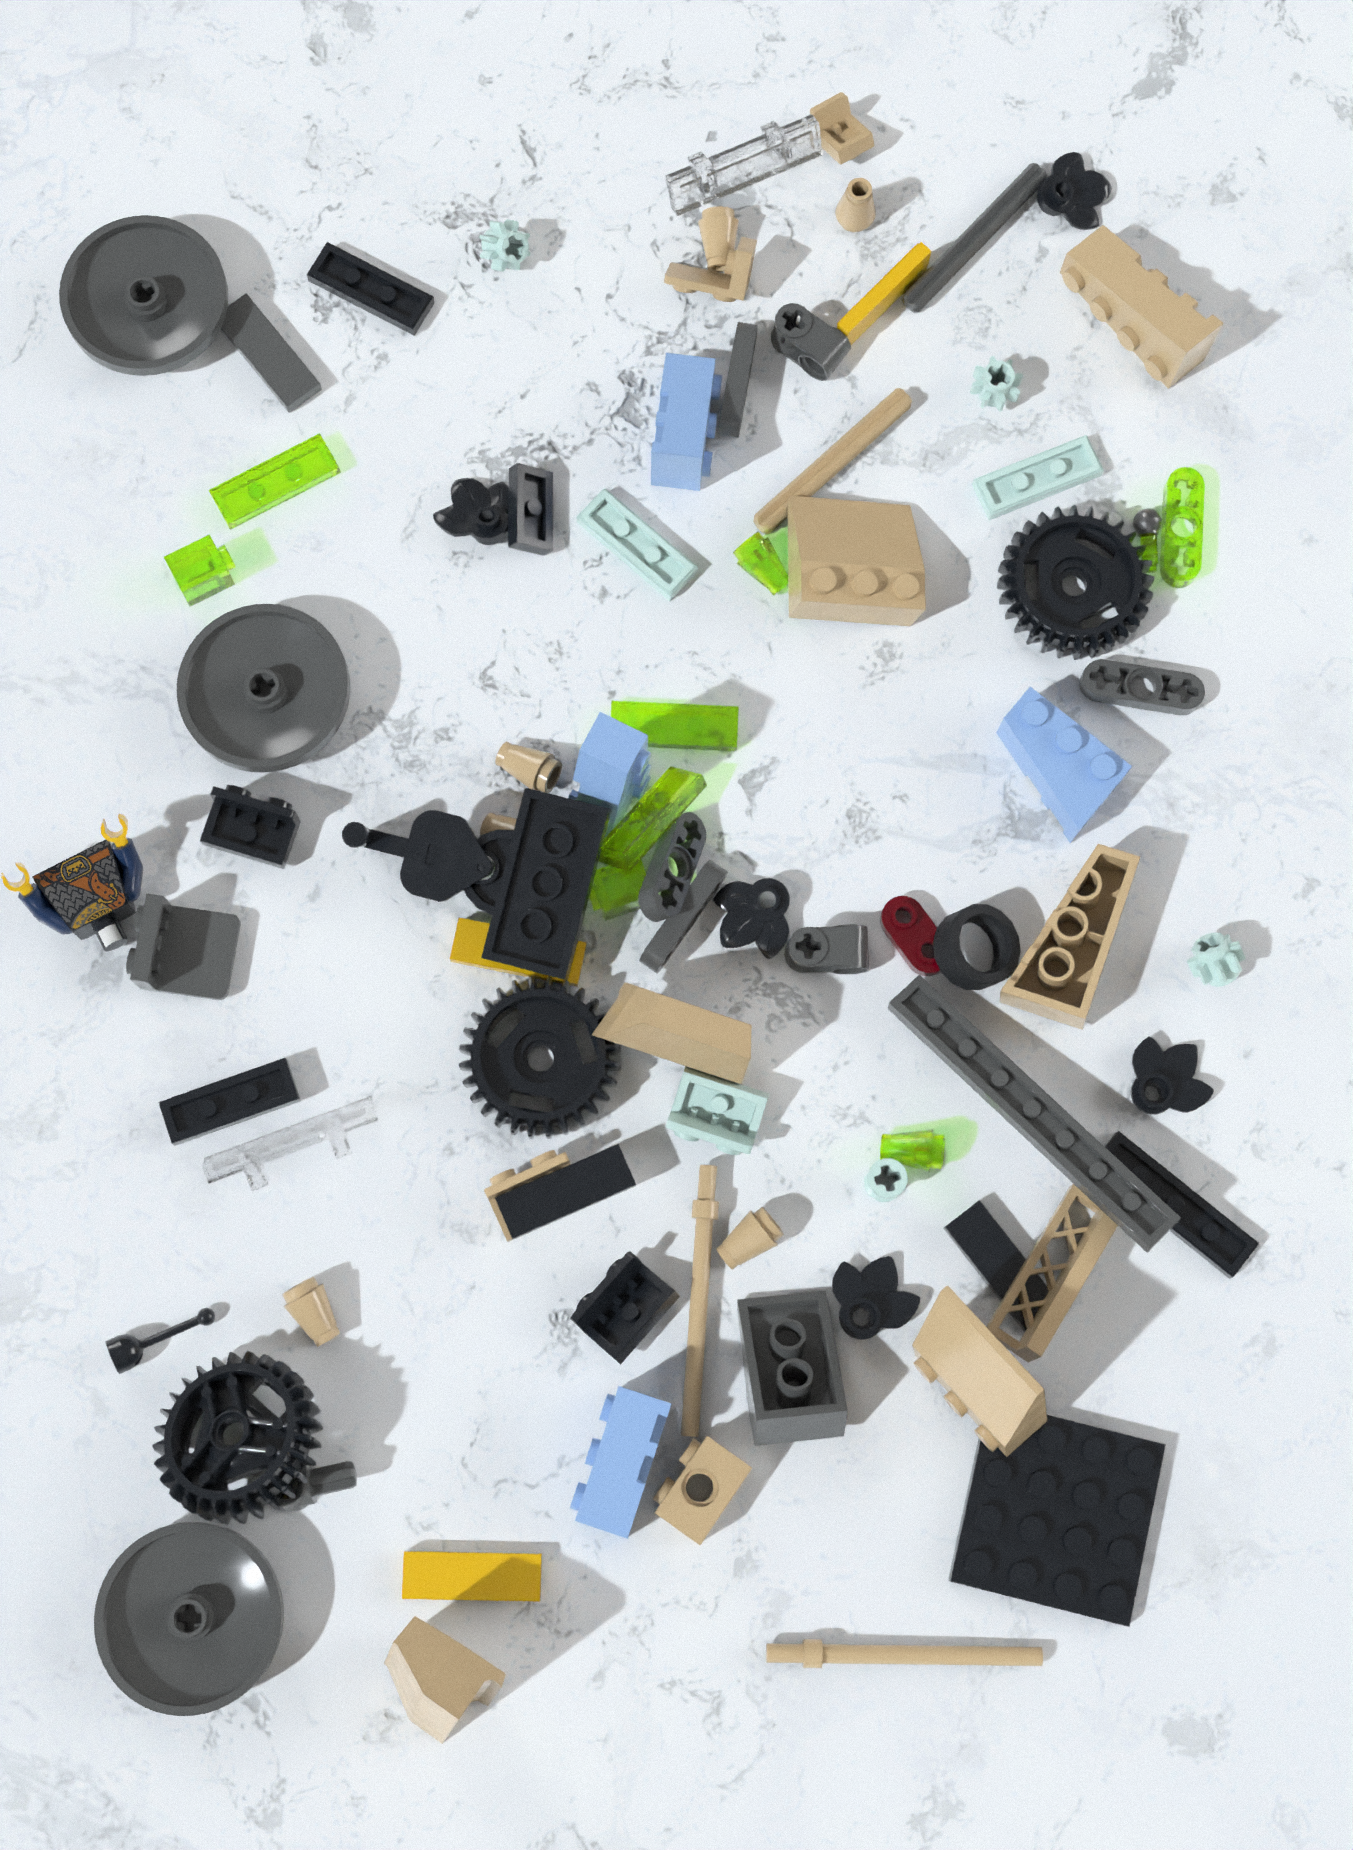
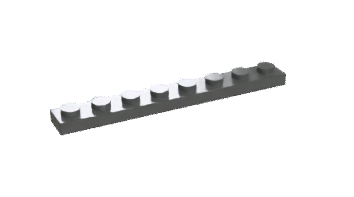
(1034, 1114)

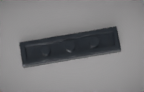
(1200, 1224)

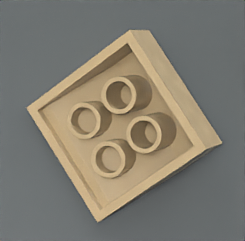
(854, 562)
(978, 1375)

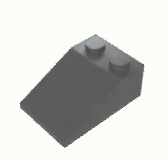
(791, 1368)

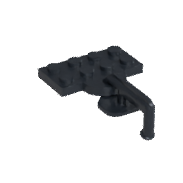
(534, 885)

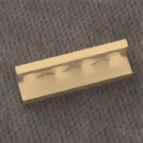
(1067, 1284)

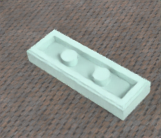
(1037, 477)
(637, 544)

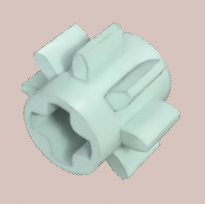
(504, 245)
(986, 378)
(1216, 959)

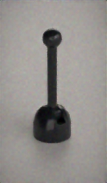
(127, 1350)

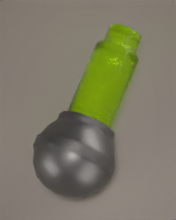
(1147, 525)

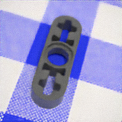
(738, 379)
(1113, 671)
(659, 876)
(676, 928)

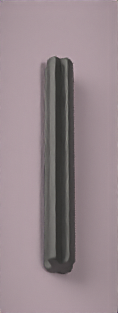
(974, 238)

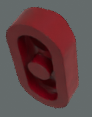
(910, 936)

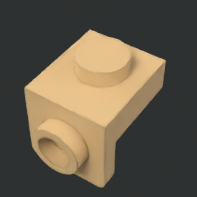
(840, 131)

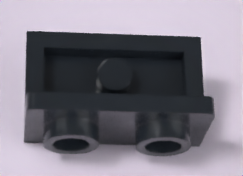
(251, 826)
(624, 1307)

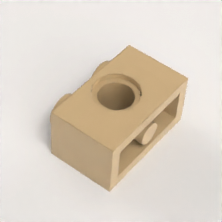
(698, 1517)

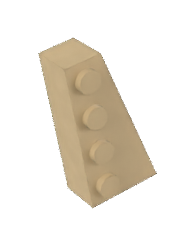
(1139, 306)
(1069, 954)

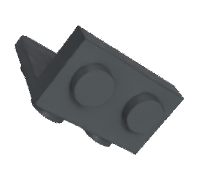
(183, 949)

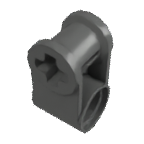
(810, 343)
(837, 950)

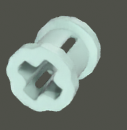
(892, 1168)

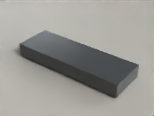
(269, 354)

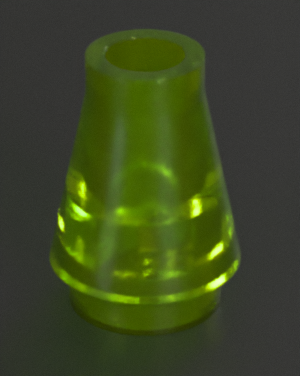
(762, 563)
(915, 1149)

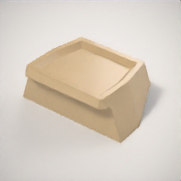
(678, 1032)
(438, 1677)

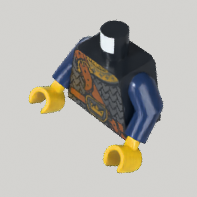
(87, 890)

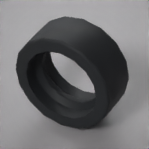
(1001, 934)

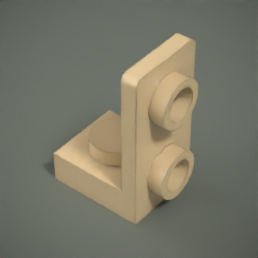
(722, 286)

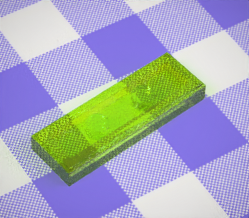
(274, 481)
(681, 724)
(651, 818)

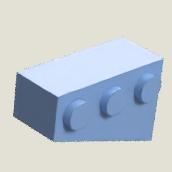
(684, 422)
(1061, 759)
(612, 767)
(620, 1461)

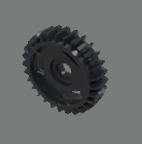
(1106, 582)
(507, 1070)
(270, 1442)

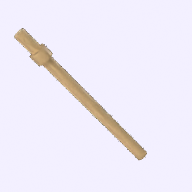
(705, 1211)
(814, 1654)

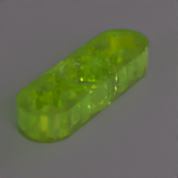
(1194, 513)

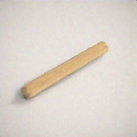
(834, 459)

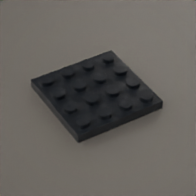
(1061, 1519)

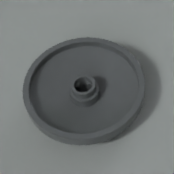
(143, 295)
(263, 688)
(188, 1618)

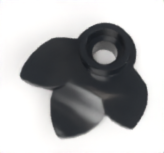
(1077, 189)
(473, 508)
(749, 920)
(1171, 1075)
(875, 1293)

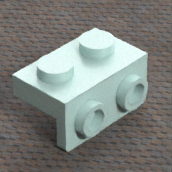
(717, 1111)

